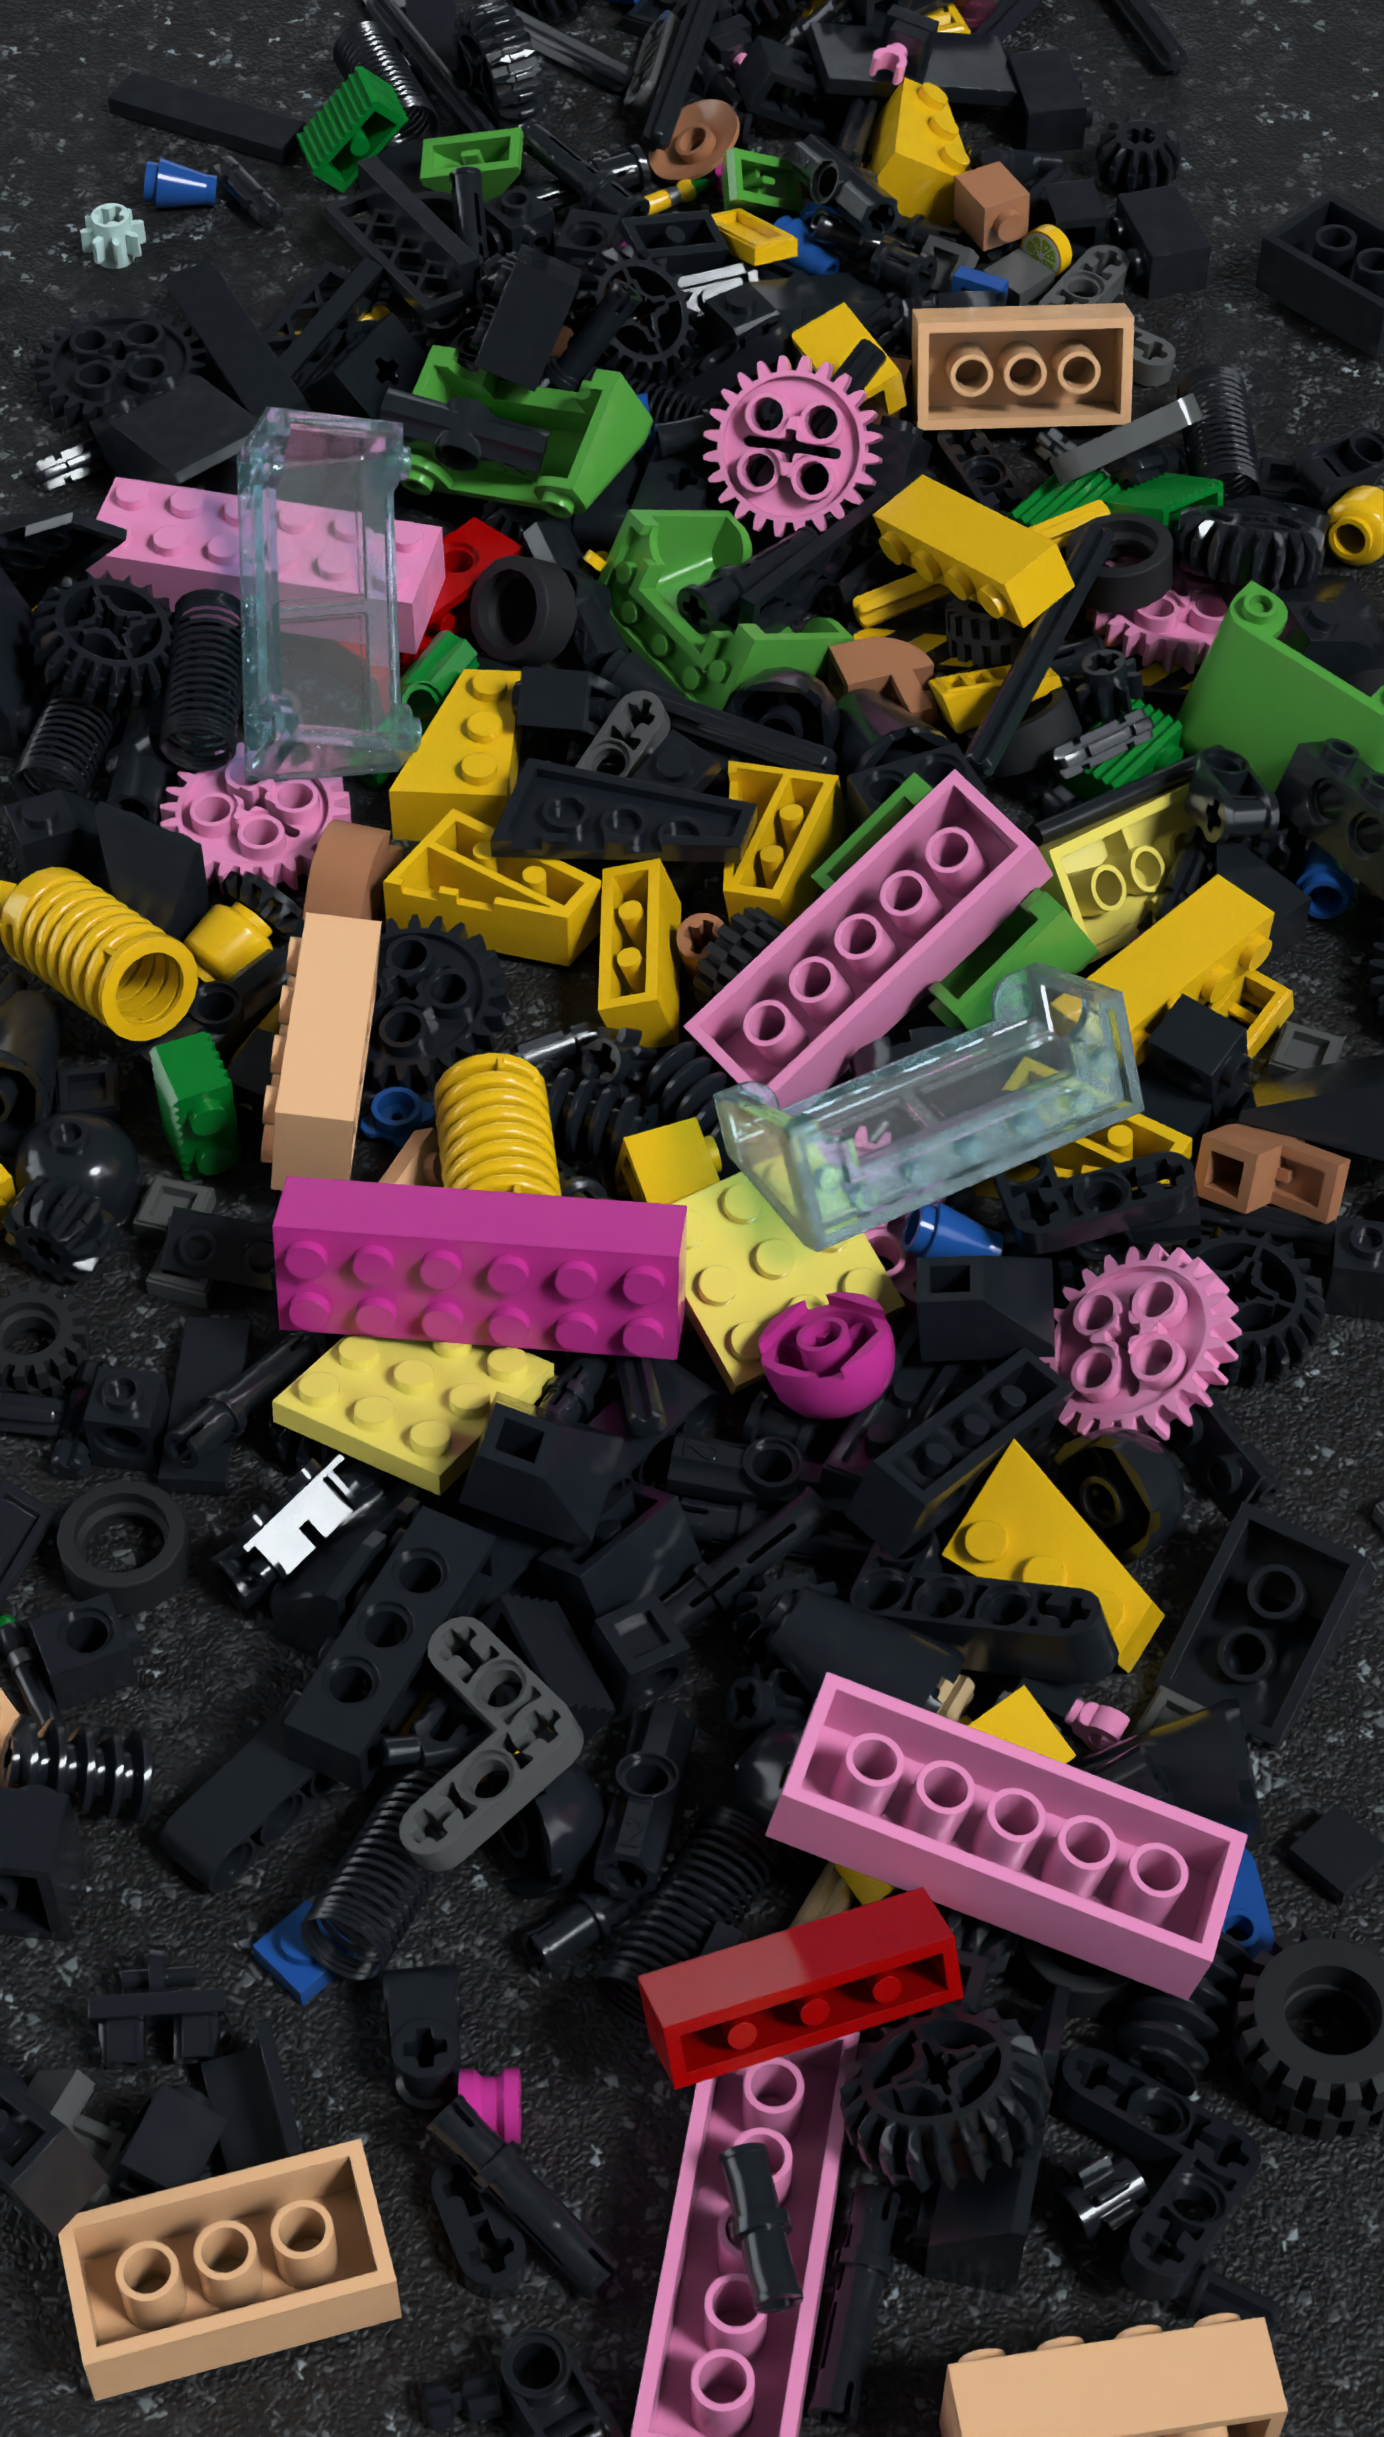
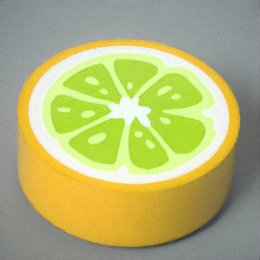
(1049, 247)

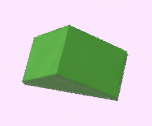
(493, 152)
(760, 184)

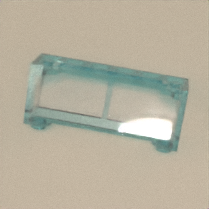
(321, 597)
(944, 1117)

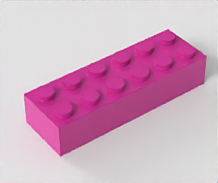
(481, 1267)

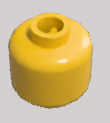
(1357, 526)
(227, 941)

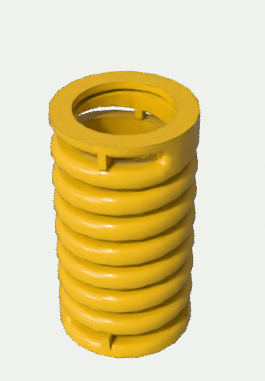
(99, 953)
(495, 1126)

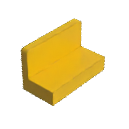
(834, 338)

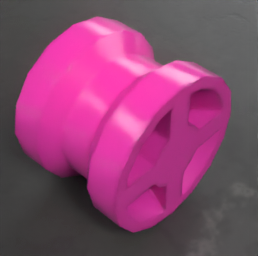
(495, 2100)

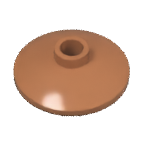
(698, 141)

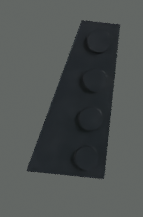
(610, 817)

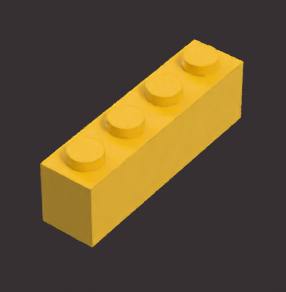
(973, 551)
(1188, 952)

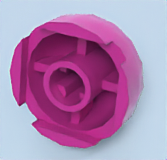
(829, 1357)

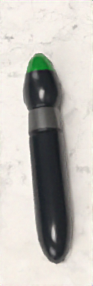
(27, 1672)

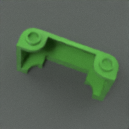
(587, 444)
(675, 548)
(1269, 698)
(1033, 933)

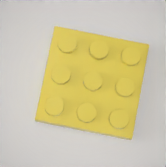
(752, 1267)
(408, 1402)

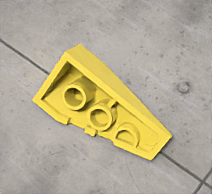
(1118, 867)

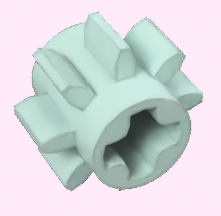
(113, 236)

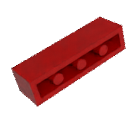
(800, 1987)

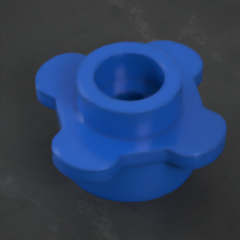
(398, 1105)

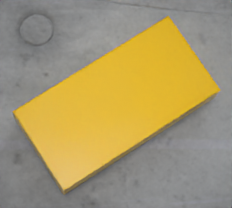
(754, 238)

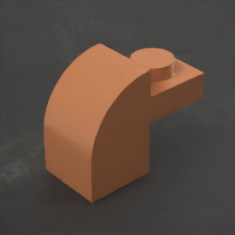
(889, 668)
(350, 870)
(1257, 1166)

